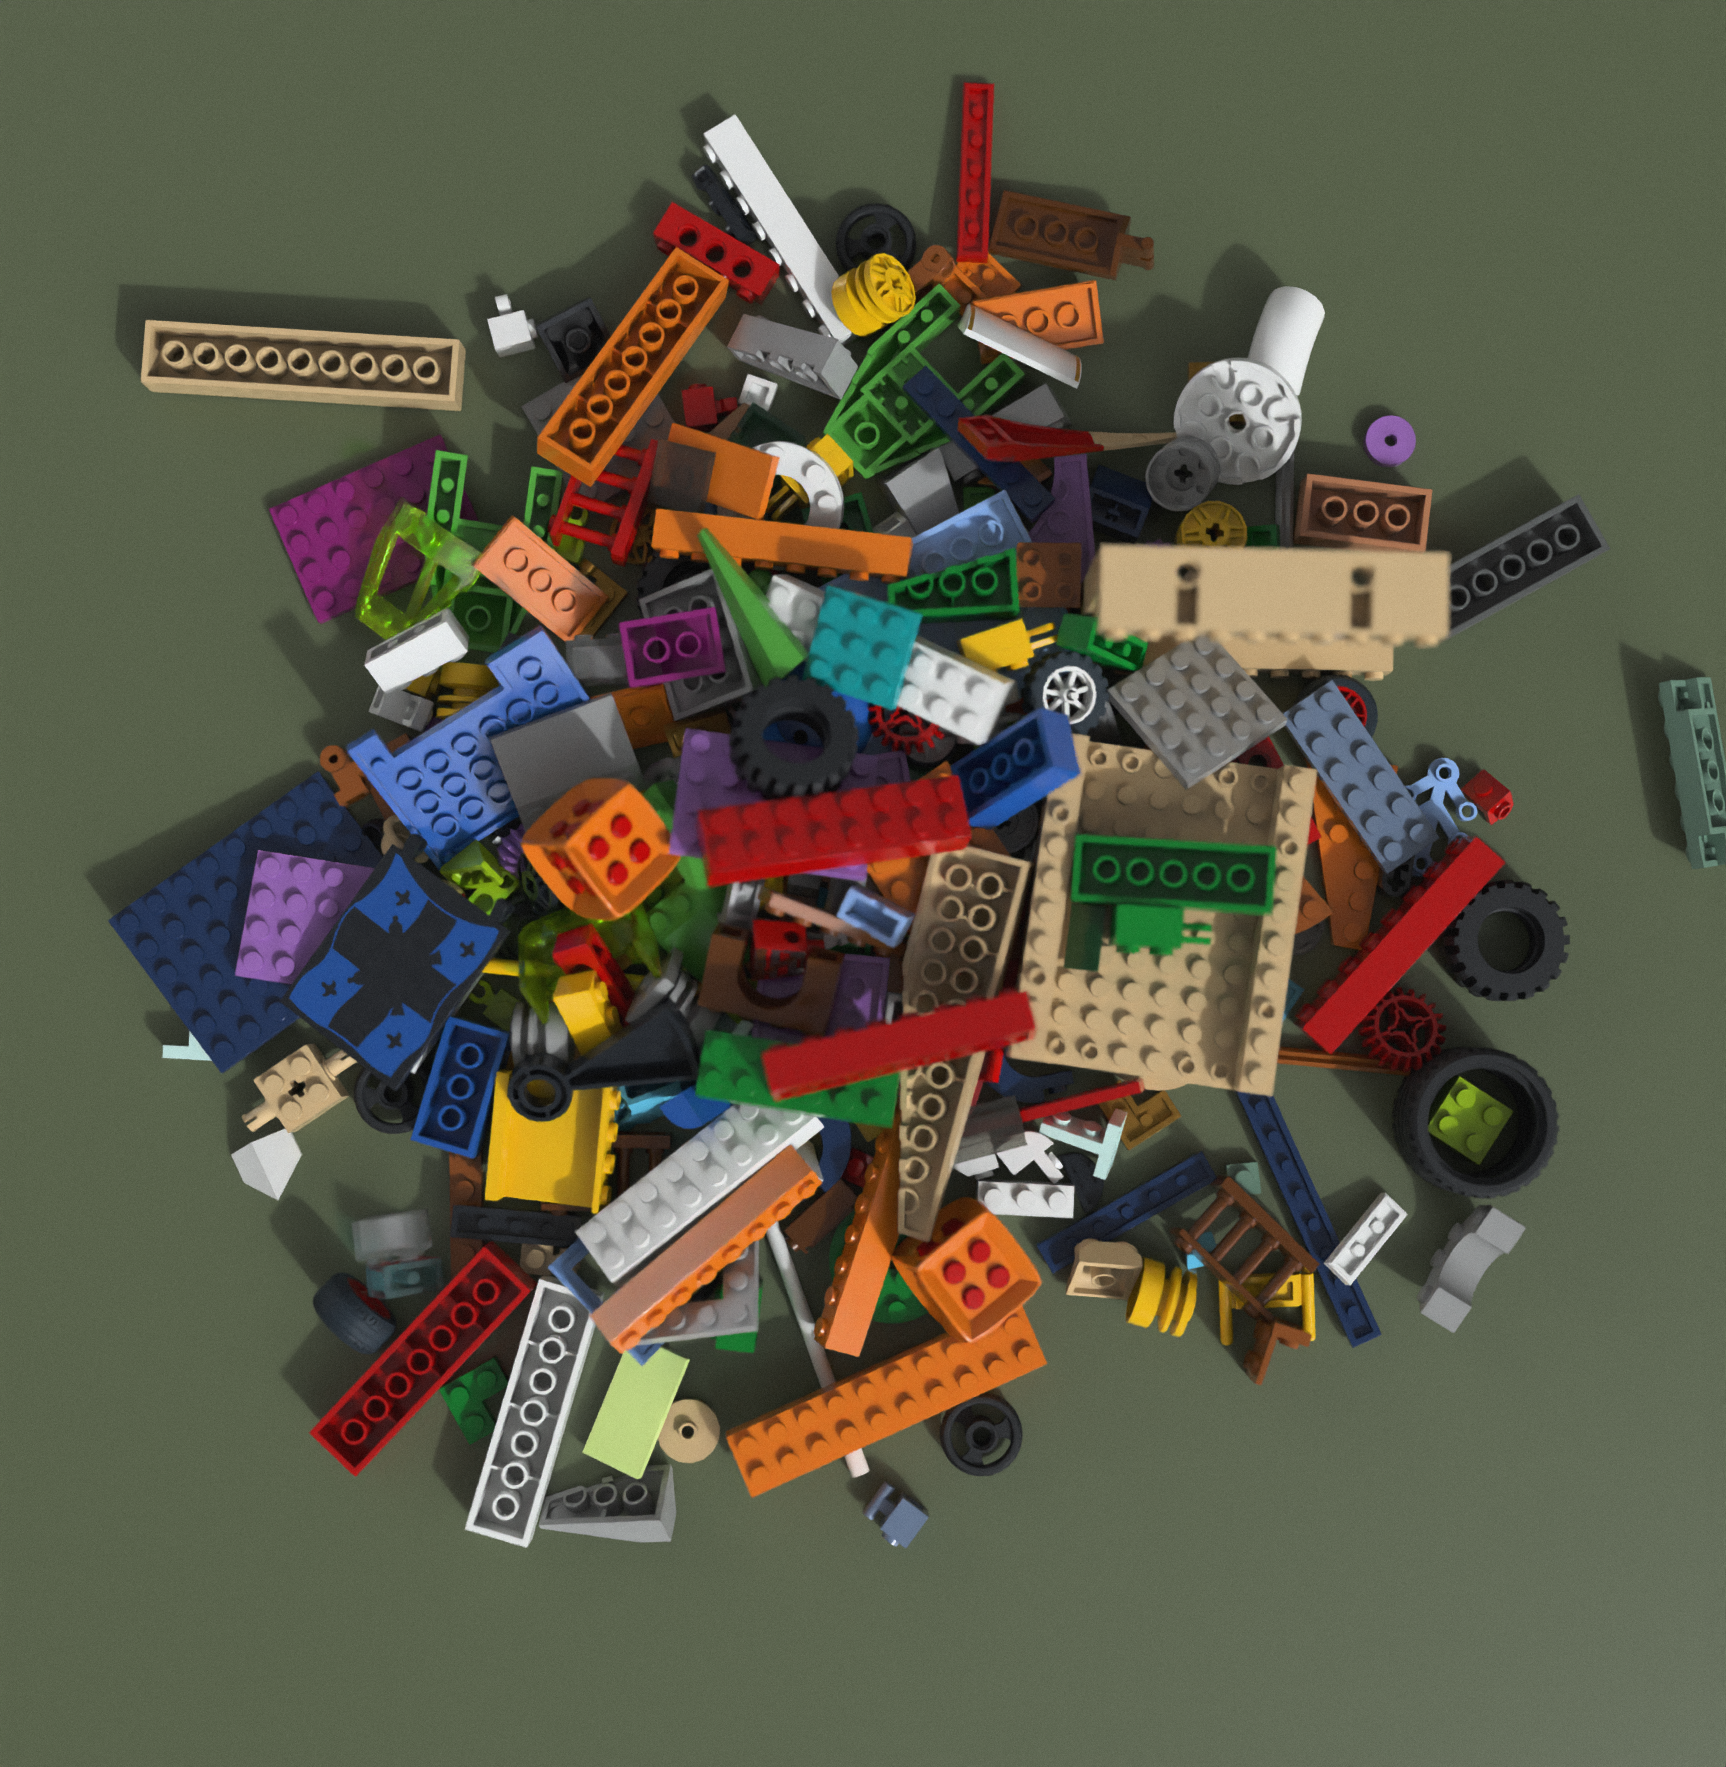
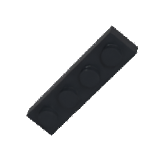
(514, 1225)

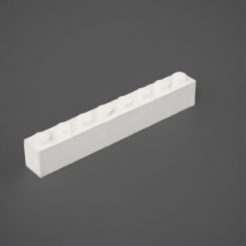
(777, 223)

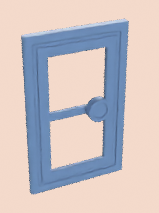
(563, 1271)

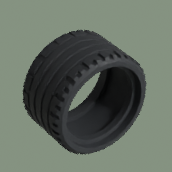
(1535, 1132)

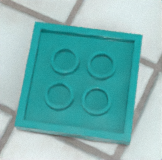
(862, 646)

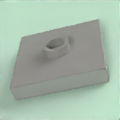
(653, 990)

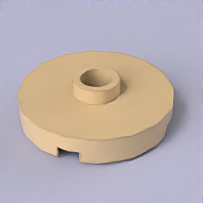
(706, 1428)

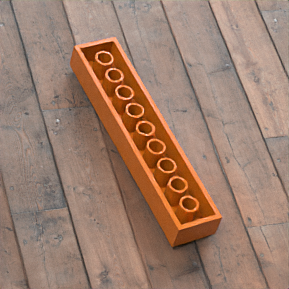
(880, 1402)

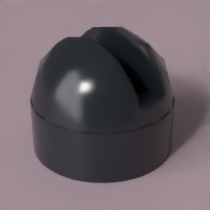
(374, 830)

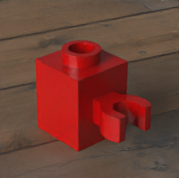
(702, 409)

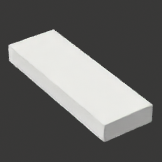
(1365, 1238)

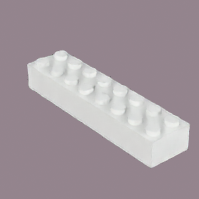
(937, 681)
(689, 1187)
(533, 1415)

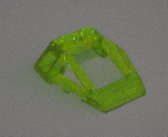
(439, 547)

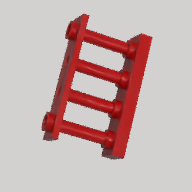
(628, 515)

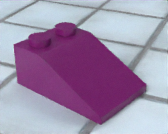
(672, 647)

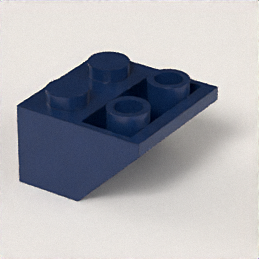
(1118, 504)

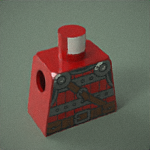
(779, 949)

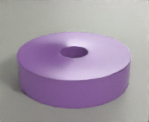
(1399, 431)

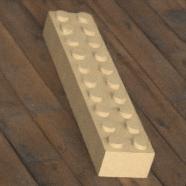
(303, 365)

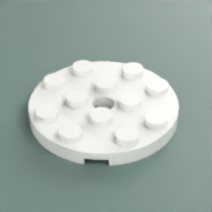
(1264, 401)

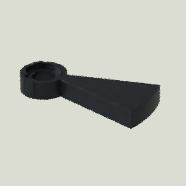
(646, 1051)

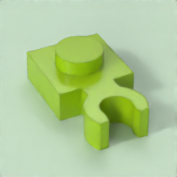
(570, 547)
(500, 1006)

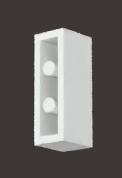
(417, 651)
(1026, 1197)

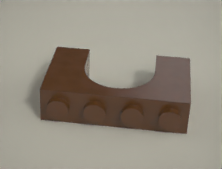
(728, 990)

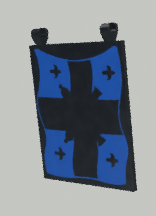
(396, 964)

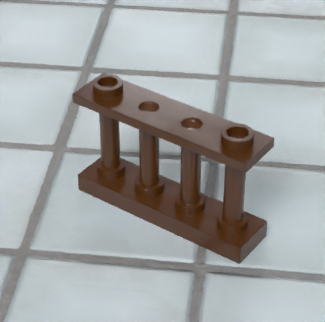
(655, 1145)
(1273, 1238)

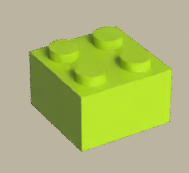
(1466, 1119)

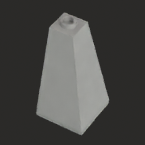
(921, 491)

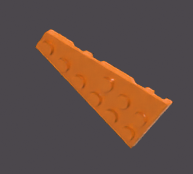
(1347, 871)

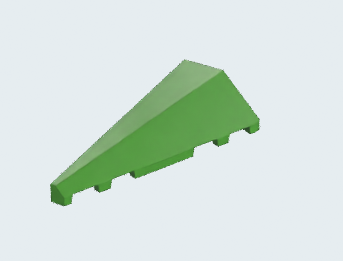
(767, 639)

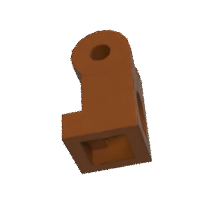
(933, 269)
(352, 787)

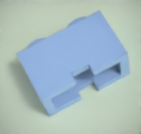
(875, 915)

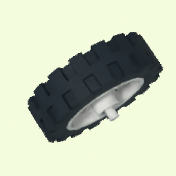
(1092, 687)

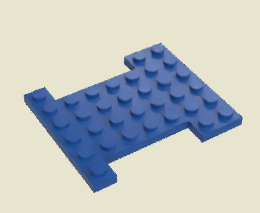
(449, 777)

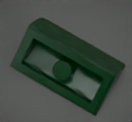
(1084, 937)

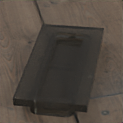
(991, 1129)

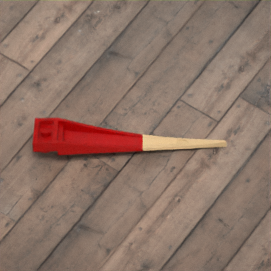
(1018, 441)

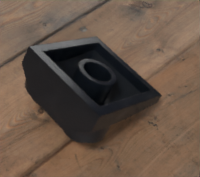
(574, 337)

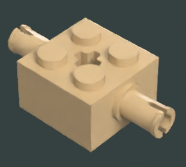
(281, 1084)

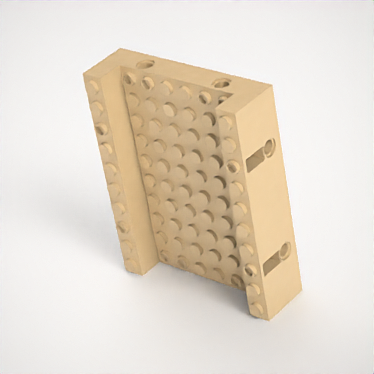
(1272, 605)
(1183, 1016)

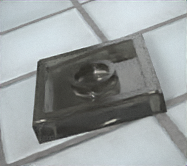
(681, 477)

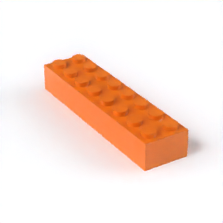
(632, 367)

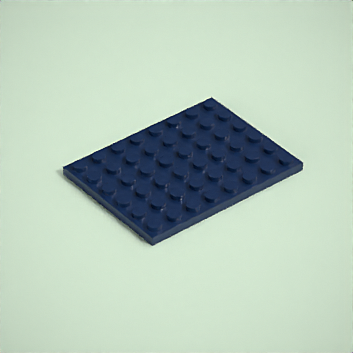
(194, 920)

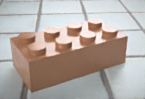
(1361, 515)

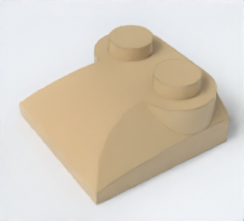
(1104, 1269)

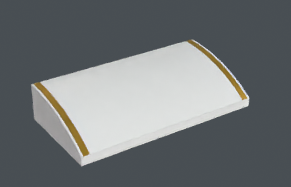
(1021, 345)

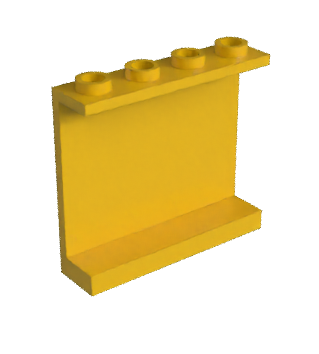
(554, 1159)

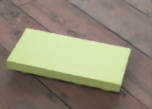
(635, 1410)

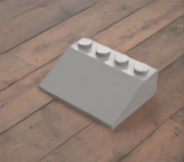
(711, 691)
(562, 751)

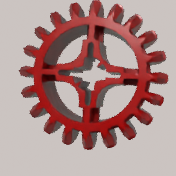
(897, 719)
(1409, 1053)

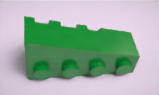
(963, 592)

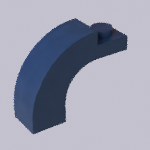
(1030, 1088)
(836, 1151)

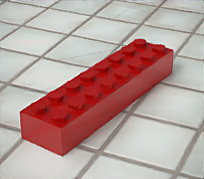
(832, 830)
(1398, 942)
(900, 1044)
(423, 1358)

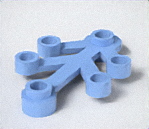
(1434, 808)

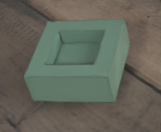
(1245, 1175)

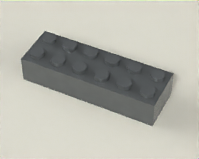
(1521, 563)

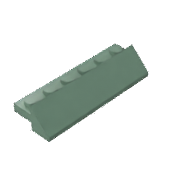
(1698, 767)

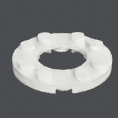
(815, 477)

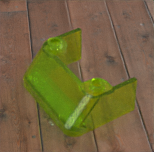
(536, 941)

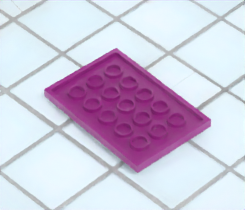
(336, 526)

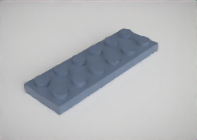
(1359, 777)

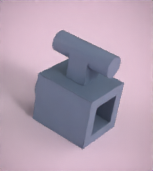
(901, 1518)

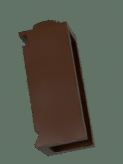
(821, 1216)

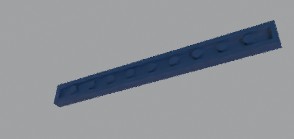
(1307, 1213)

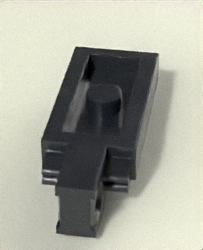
(724, 205)

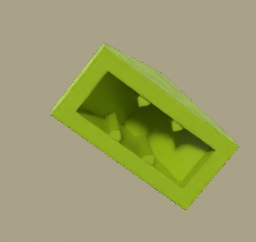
(473, 868)

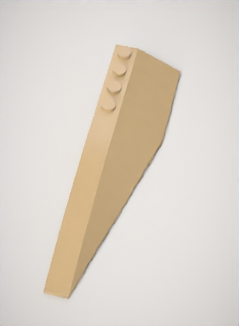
(953, 954)

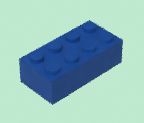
(1017, 768)
(462, 1087)

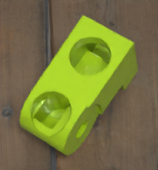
(486, 897)

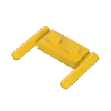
(1295, 1292)

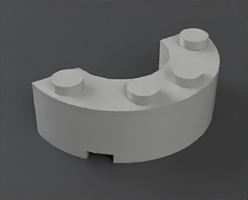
(1462, 1263)

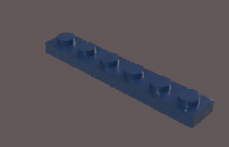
(945, 410)
(1129, 1209)

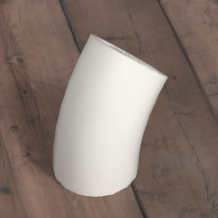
(1288, 332)

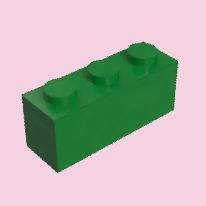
(1080, 636)

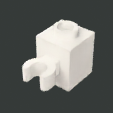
(511, 330)

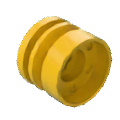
(873, 295)
(1213, 515)
(468, 684)
(1168, 1298)

